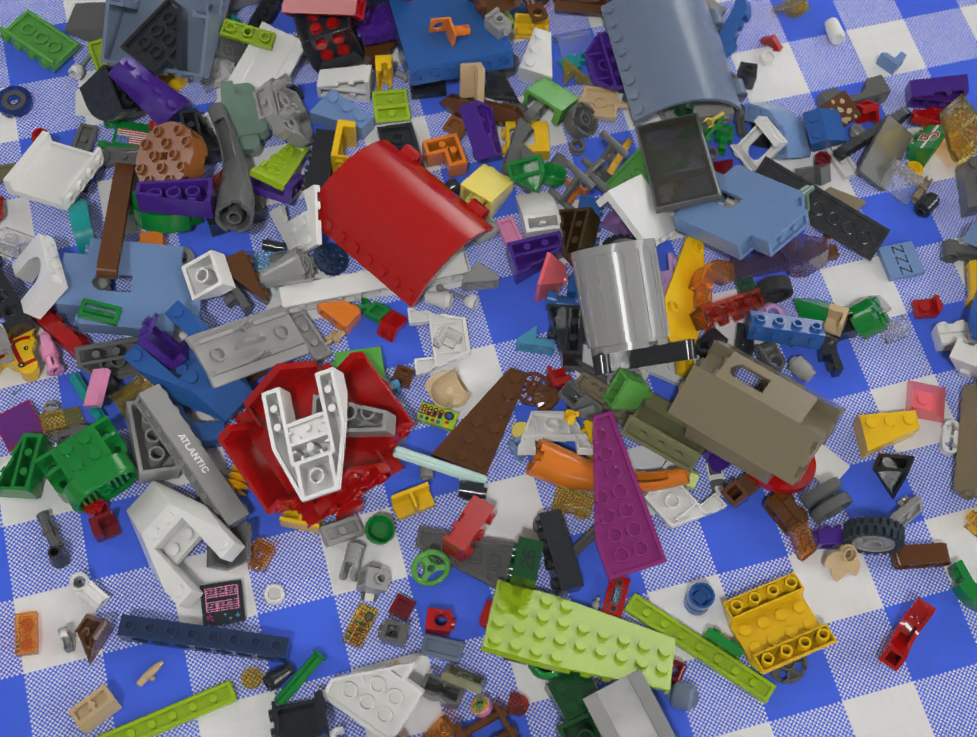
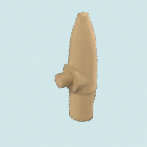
(149, 674)

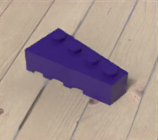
(147, 90)
(178, 197)

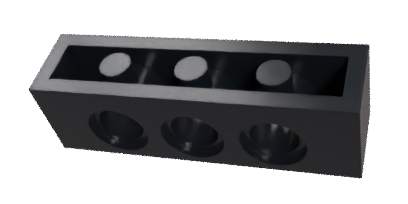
(18, 323)

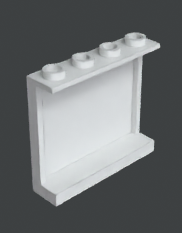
(52, 172)
(637, 210)

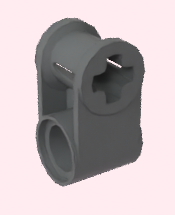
(768, 354)

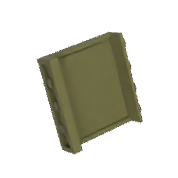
(662, 433)

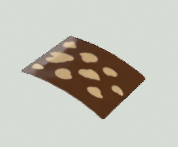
(845, 105)

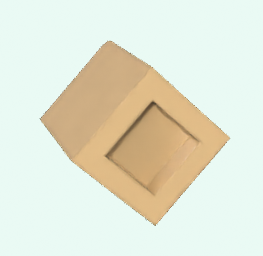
(836, 319)

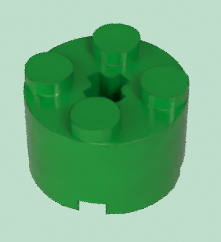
(868, 317)

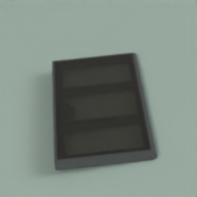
(678, 163)

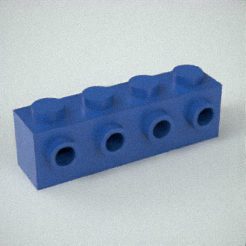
(784, 329)

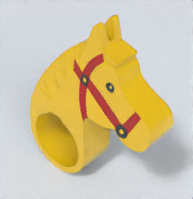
(24, 352)

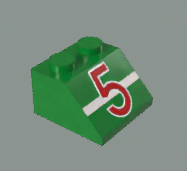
(925, 144)

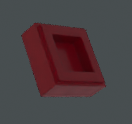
(402, 607)

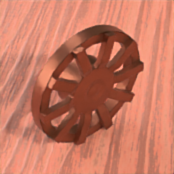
(530, 386)

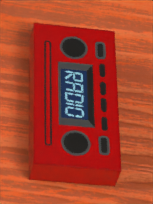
(616, 596)

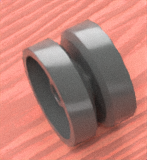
(826, 500)

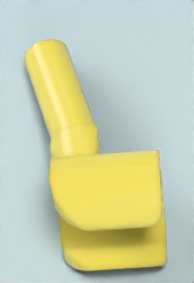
(710, 121)

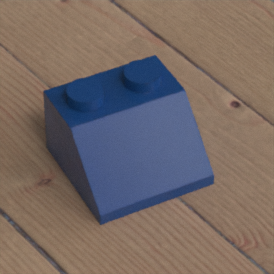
(824, 128)

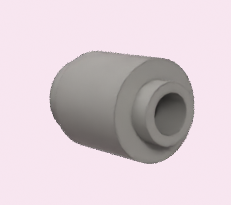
(801, 368)

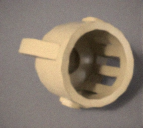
(447, 389)

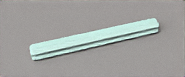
(438, 465)

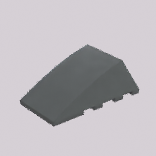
(87, 21)

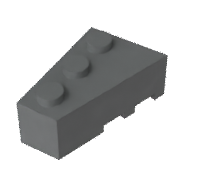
(967, 185)

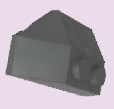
(107, 355)

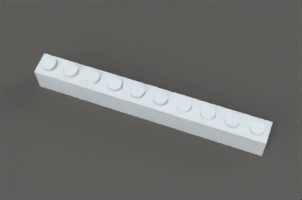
(358, 285)

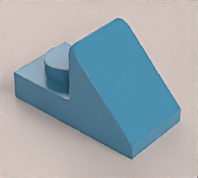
(529, 343)

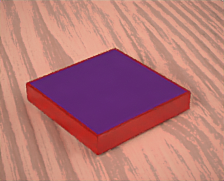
(17, 421)

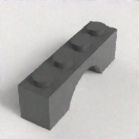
(873, 89)

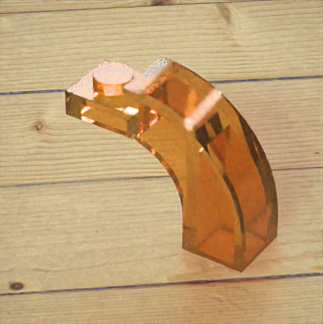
(702, 279)

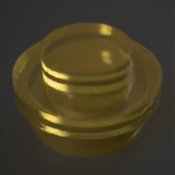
(251, 678)

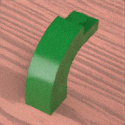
(164, 222)
(965, 586)

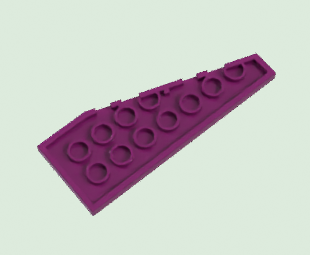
(621, 517)

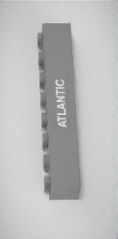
(190, 456)

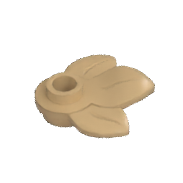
(842, 564)

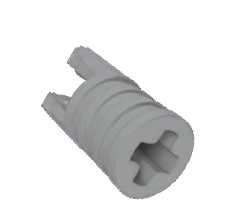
(352, 559)

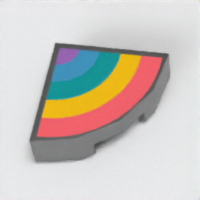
(65, 635)

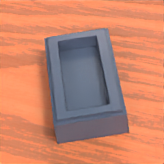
(442, 648)

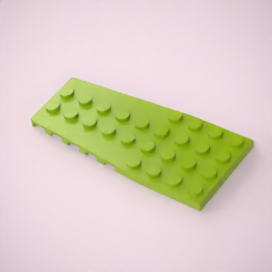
(574, 638)

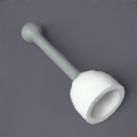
(77, 70)
(470, 301)

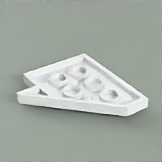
(377, 697)

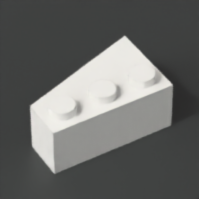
(537, 58)

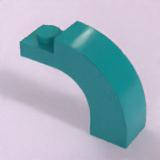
(81, 224)

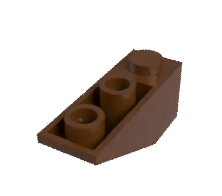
(243, 274)

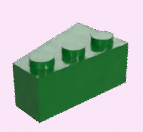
(22, 474)

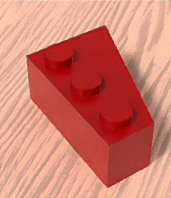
(468, 529)

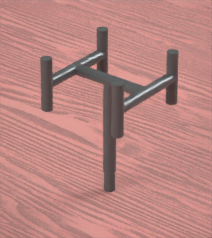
(591, 175)

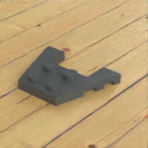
(518, 150)

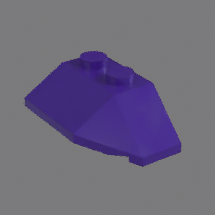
(602, 63)

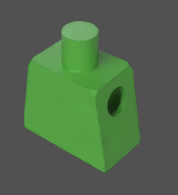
(627, 391)

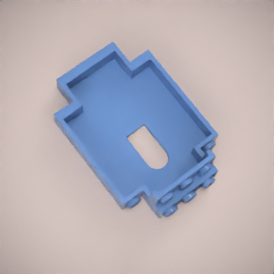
(762, 220)
(154, 287)

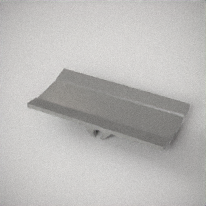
(247, 346)
(628, 709)

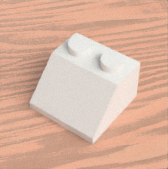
(208, 276)

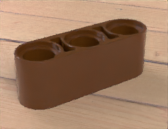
(921, 556)

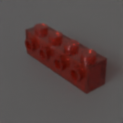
(728, 309)

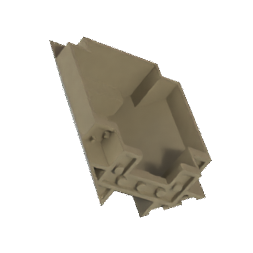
(751, 429)

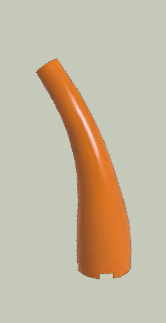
(568, 470)

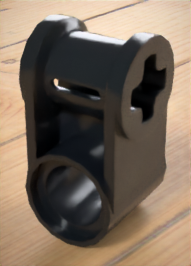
(706, 341)

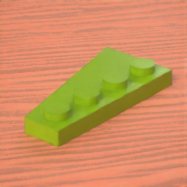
(280, 166)

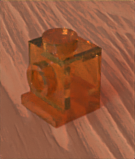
(268, 551)

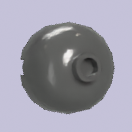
(580, 121)

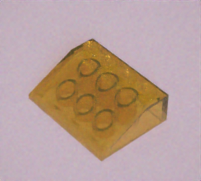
(960, 129)

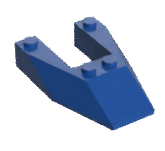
(189, 381)

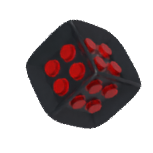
(329, 40)

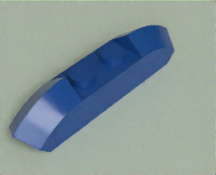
(738, 17)

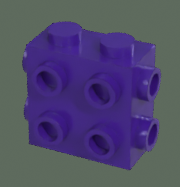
(377, 25)

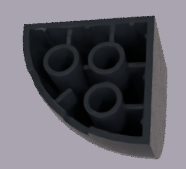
(106, 98)

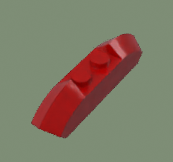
(63, 335)

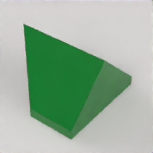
(527, 172)
(812, 308)

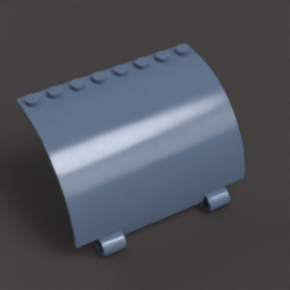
(670, 54)

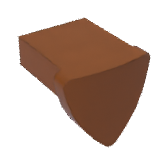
(455, 125)

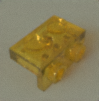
(573, 502)

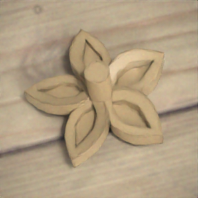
(334, 337)

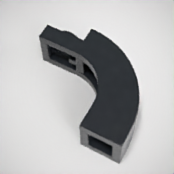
(828, 350)

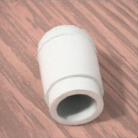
(834, 31)

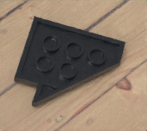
(158, 39)

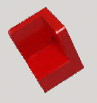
(869, 111)
(557, 377)

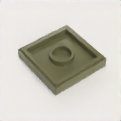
(464, 679)

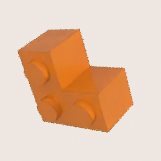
(445, 150)

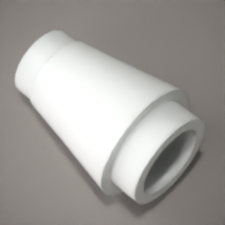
(440, 299)

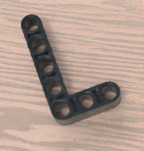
(645, 356)

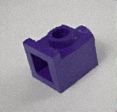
(828, 537)

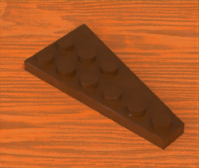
(480, 432)

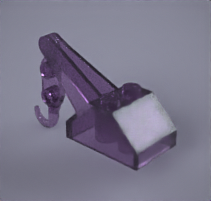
(797, 258)

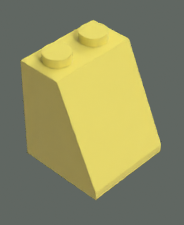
(488, 188)

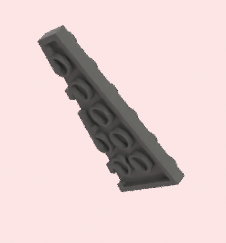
(487, 564)

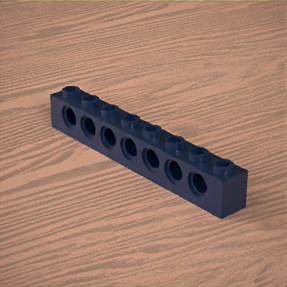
(204, 638)

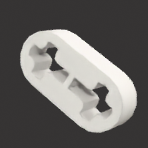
(945, 437)

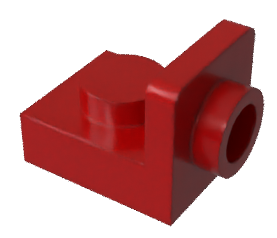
(927, 307)
(390, 325)

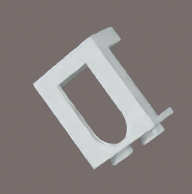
(765, 126)

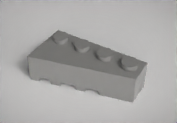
(364, 420)

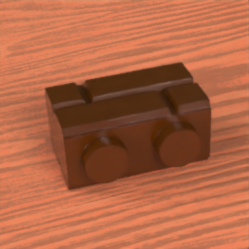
(784, 511)

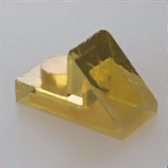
(569, 69)

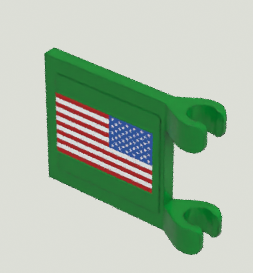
(125, 134)

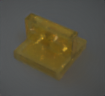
(129, 393)

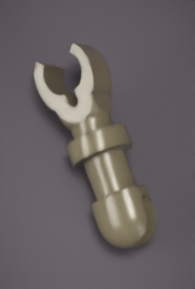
(921, 190)

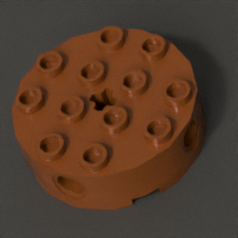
(171, 153)

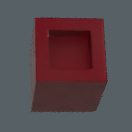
(104, 526)

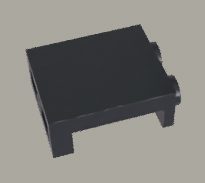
(300, 718)

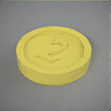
(518, 429)

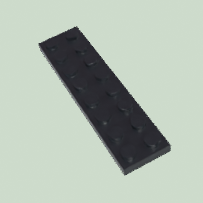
(832, 215)

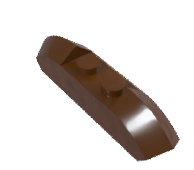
(501, 111)

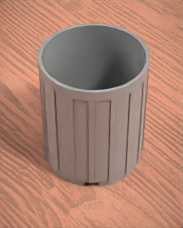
(621, 296)

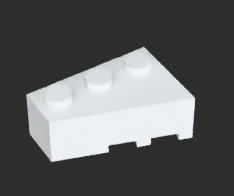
(350, 82)
(964, 358)

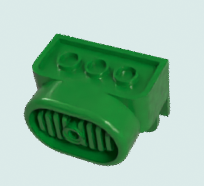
(89, 465)

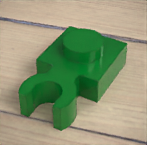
(373, 311)

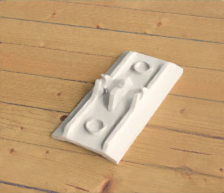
(260, 64)

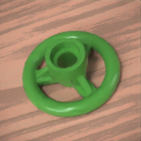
(426, 558)

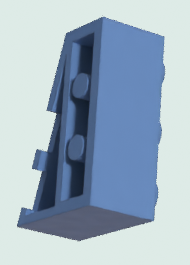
(335, 107)

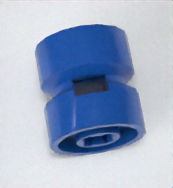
(699, 598)

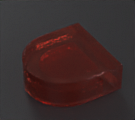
(517, 705)

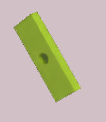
(257, 37)

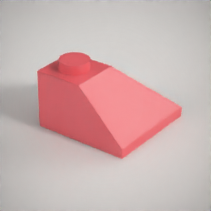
(551, 277)
(926, 400)

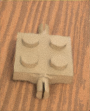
(603, 101)

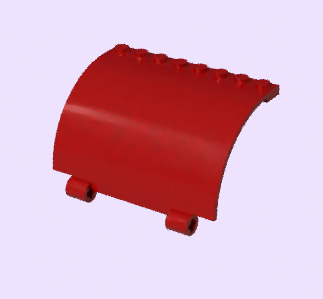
(397, 217)

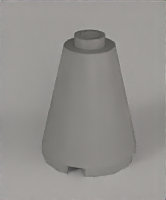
(288, 269)

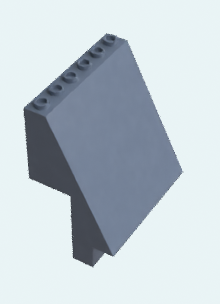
(199, 32)

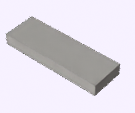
(316, 344)

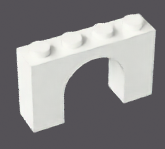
(43, 260)

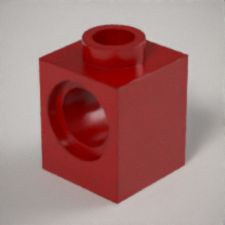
(432, 615)

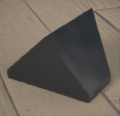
(499, 87)
(893, 471)

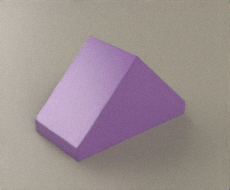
(615, 224)

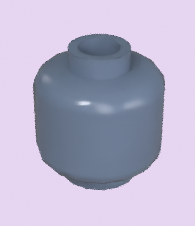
(683, 696)

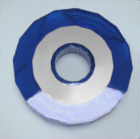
(15, 93)

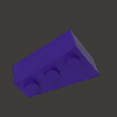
(935, 91)
(481, 131)
(529, 254)

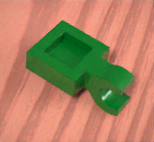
(724, 137)

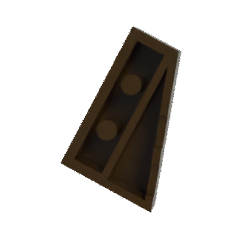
(578, 230)

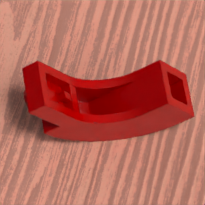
(904, 634)

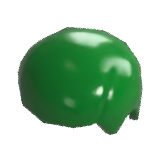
(554, 174)
(379, 529)

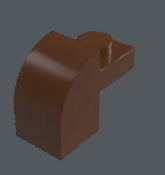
(739, 491)

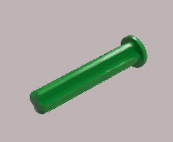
(299, 678)

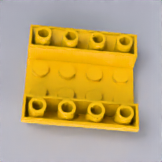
(776, 624)

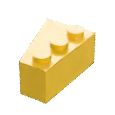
(884, 429)

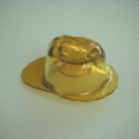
(792, 8)

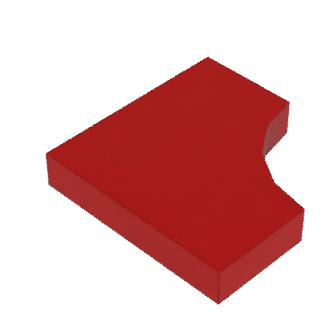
(926, 117)

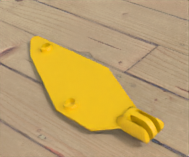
(680, 299)

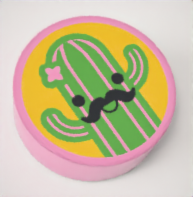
(481, 706)

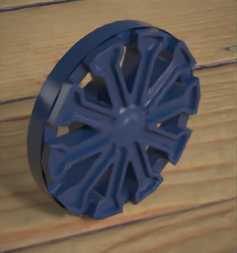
(330, 258)

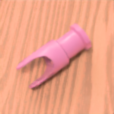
(50, 354)

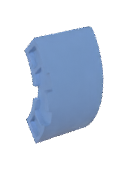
(787, 124)

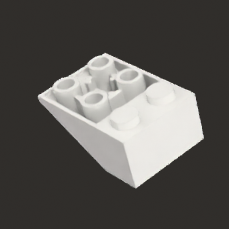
(538, 214)

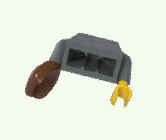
(583, 404)

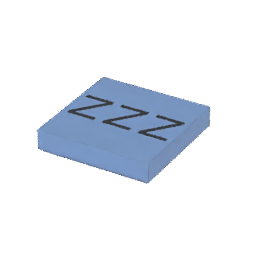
(900, 261)

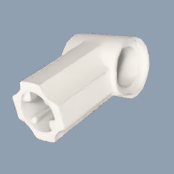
(89, 592)

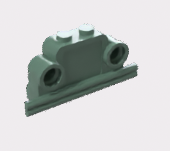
(244, 116)

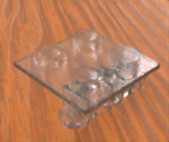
(900, 181)

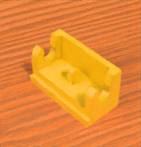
(524, 26)
(384, 71)

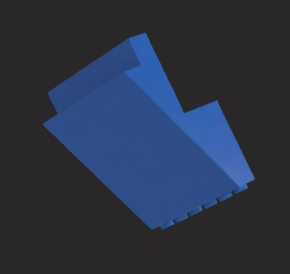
(429, 56)

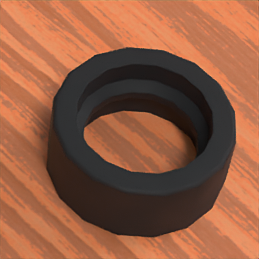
(775, 288)

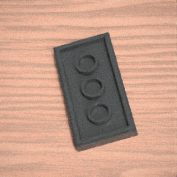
(888, 142)

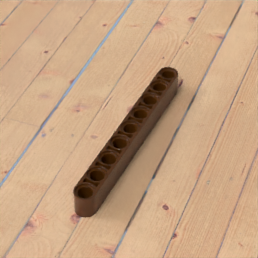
(115, 221)

